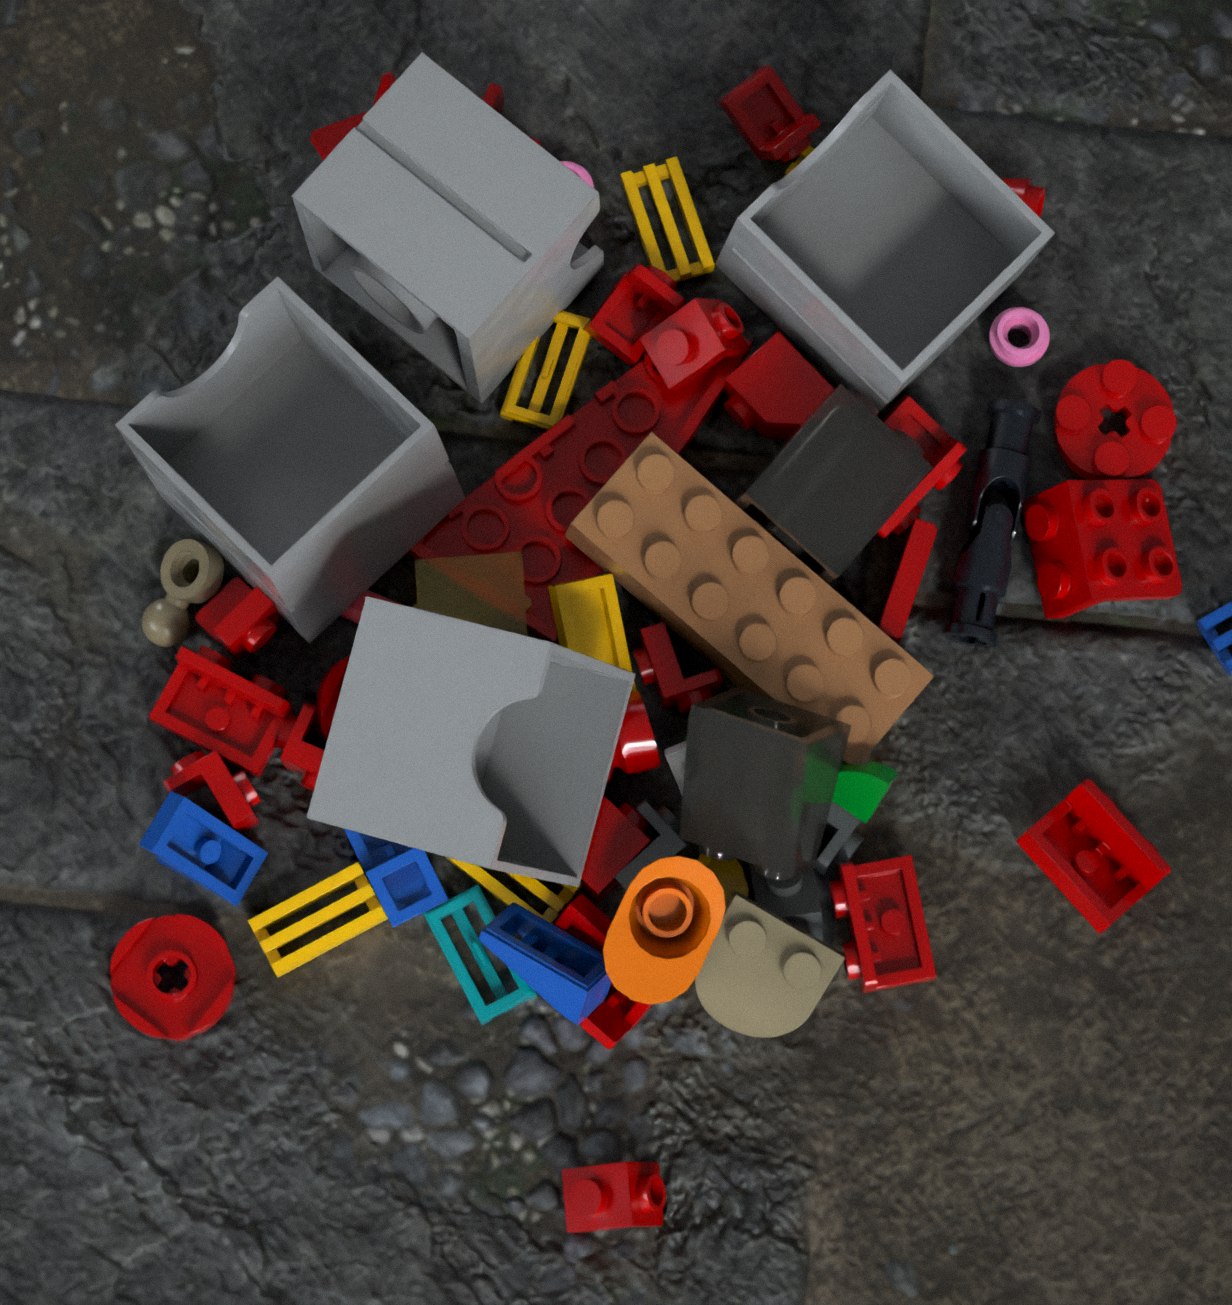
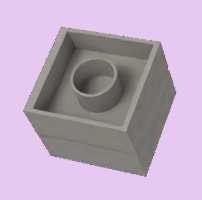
(450, 226)
(882, 244)
(296, 461)
(471, 743)

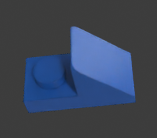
(203, 848)

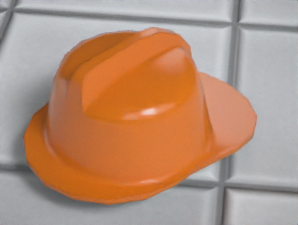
(663, 929)

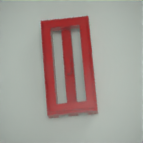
(907, 579)

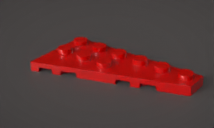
(559, 473)

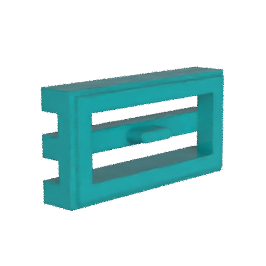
(505, 1002)

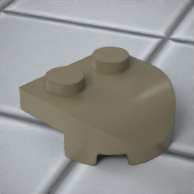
(763, 971)

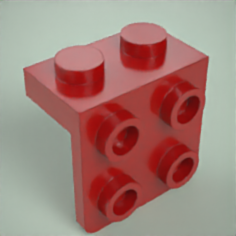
(1101, 544)

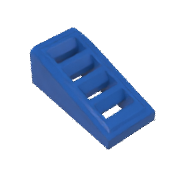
(560, 970)

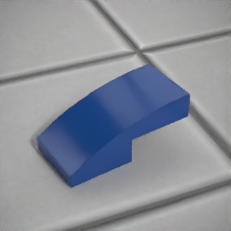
(398, 876)

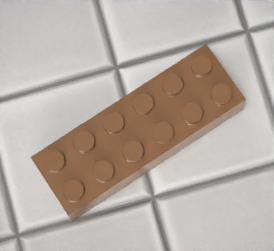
(744, 597)

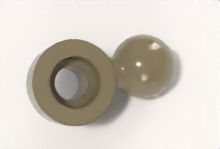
(189, 575)

